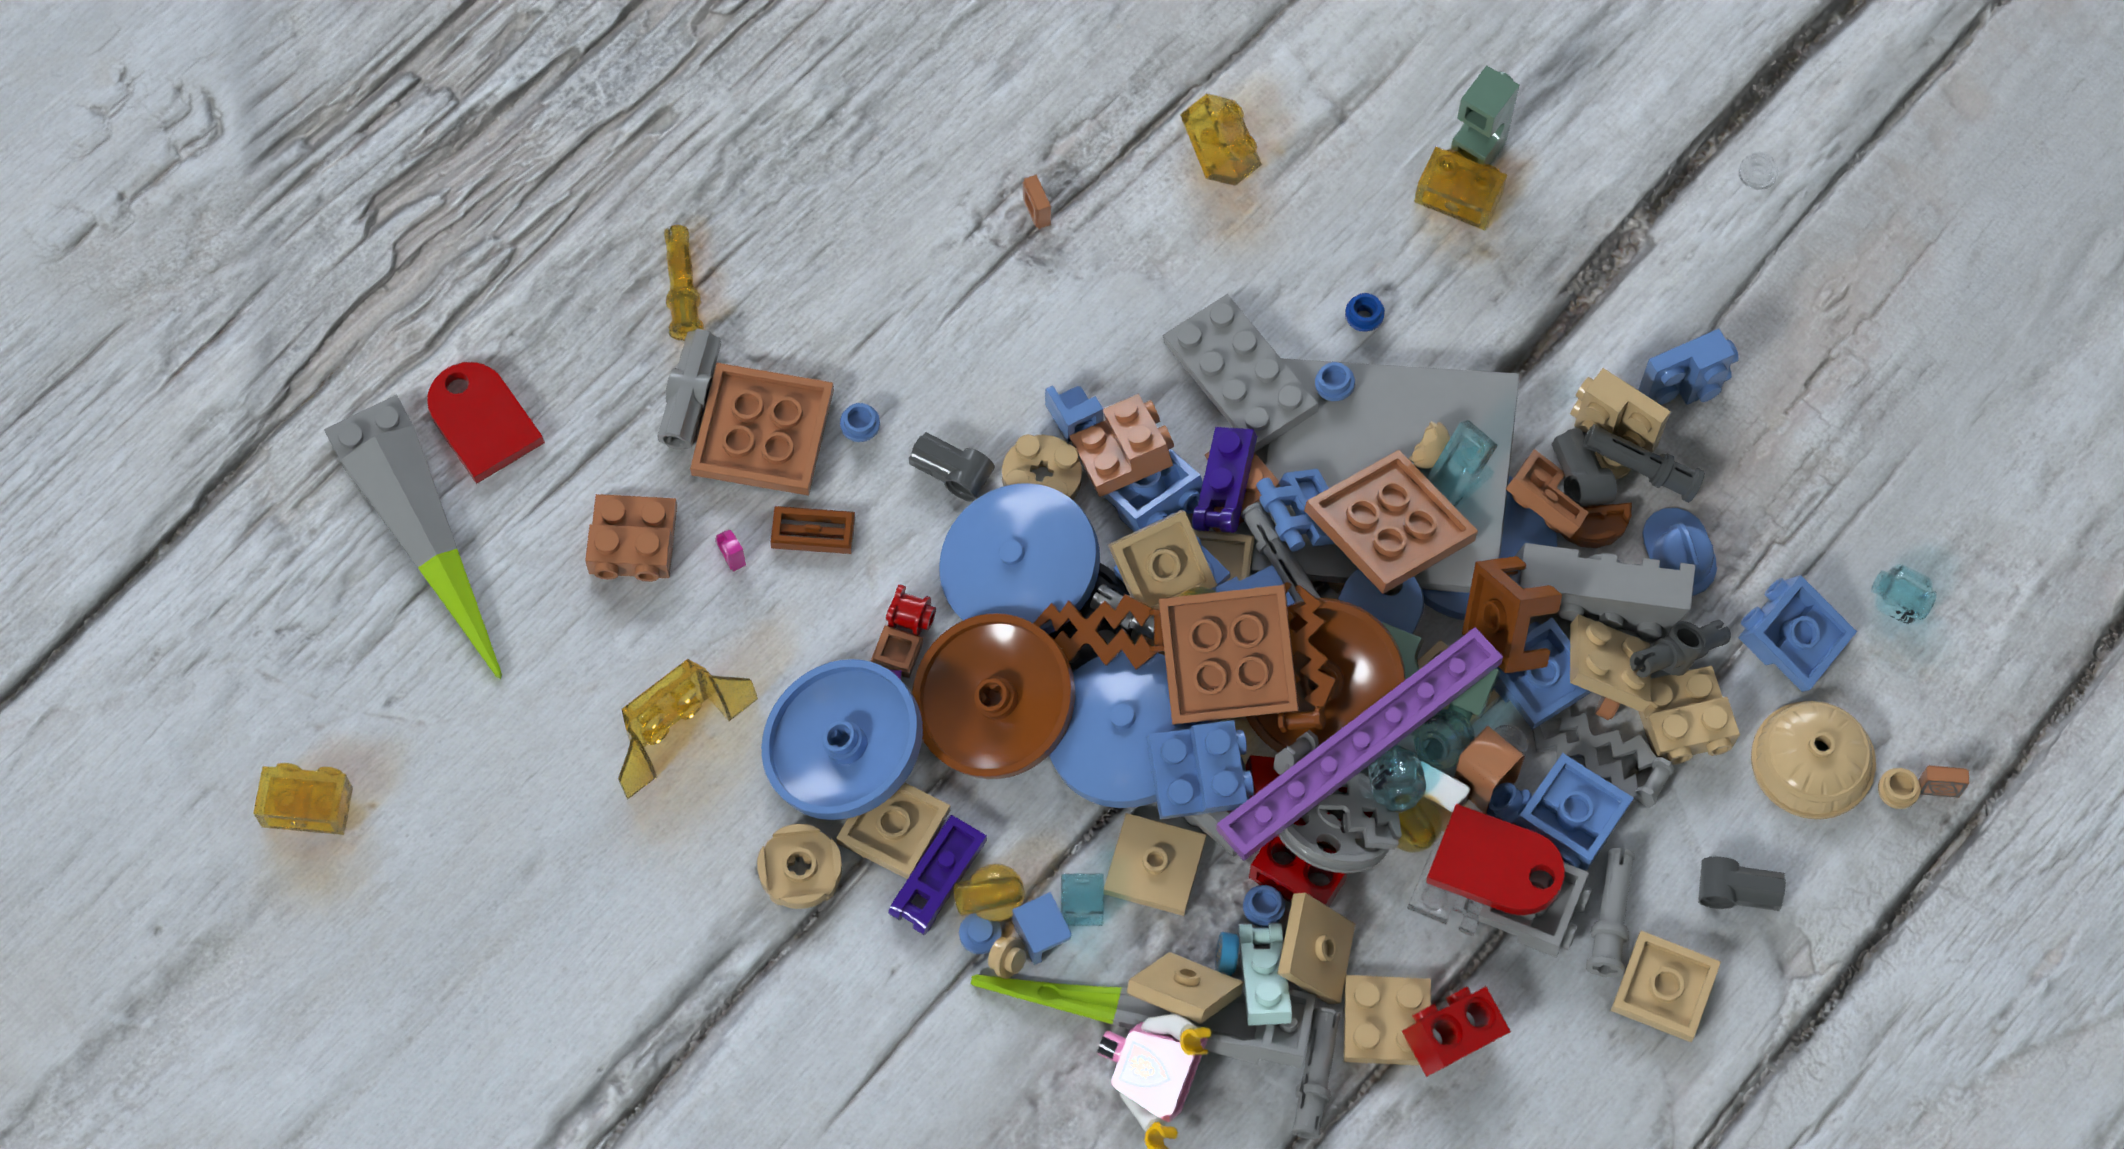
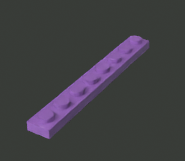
(1358, 744)

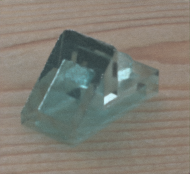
(1463, 463)

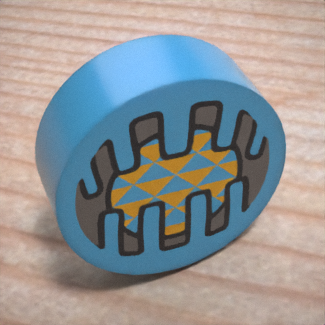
(1227, 953)

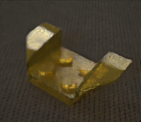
(668, 701)

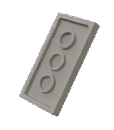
(1240, 371)

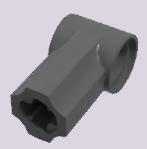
(960, 470)
(1584, 478)
(1728, 884)

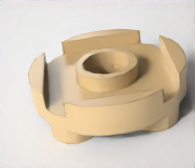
(1046, 452)
(803, 890)

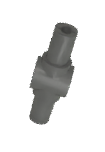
(1680, 648)

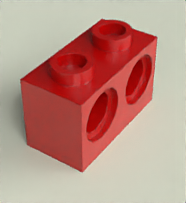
(1293, 876)
(1456, 1031)

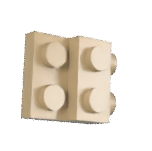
(1619, 410)
(1688, 716)

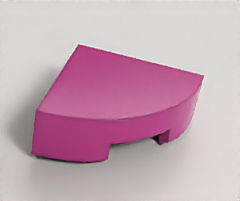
(731, 549)

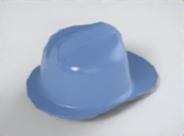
(1678, 538)

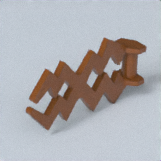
(1087, 630)
(1301, 643)

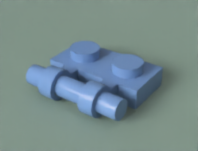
(1294, 491)

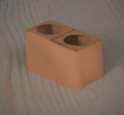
(1486, 764)

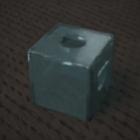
(1082, 899)

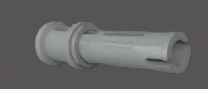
(1610, 931)

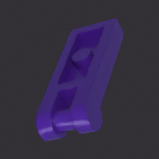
(1225, 479)
(937, 873)

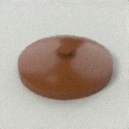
(1360, 658)
(994, 696)

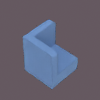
(1073, 410)
(1040, 926)

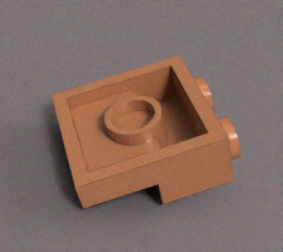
(1124, 445)
(631, 537)

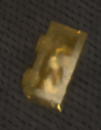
(1221, 139)
(1460, 187)
(303, 799)

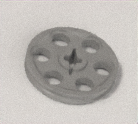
(1326, 828)

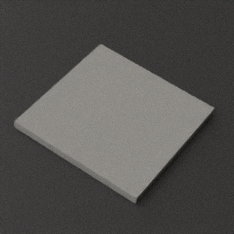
(1388, 415)

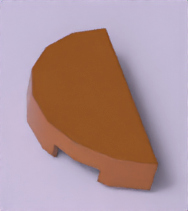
(1602, 525)

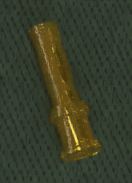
(683, 297)

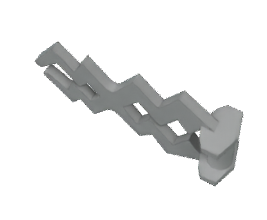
(1587, 747)
(1352, 803)

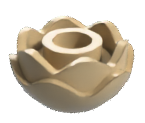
(1431, 446)

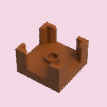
(1504, 610)

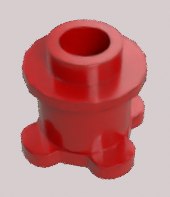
(910, 611)

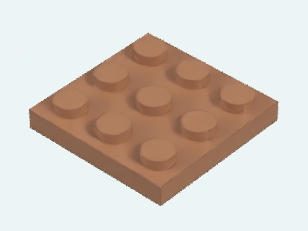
(762, 429)
(1390, 521)
(1228, 654)

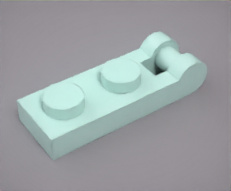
(1264, 989)

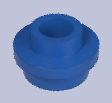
(1368, 303)

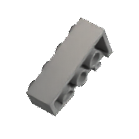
(1608, 591)

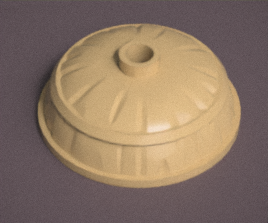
(1800, 775)

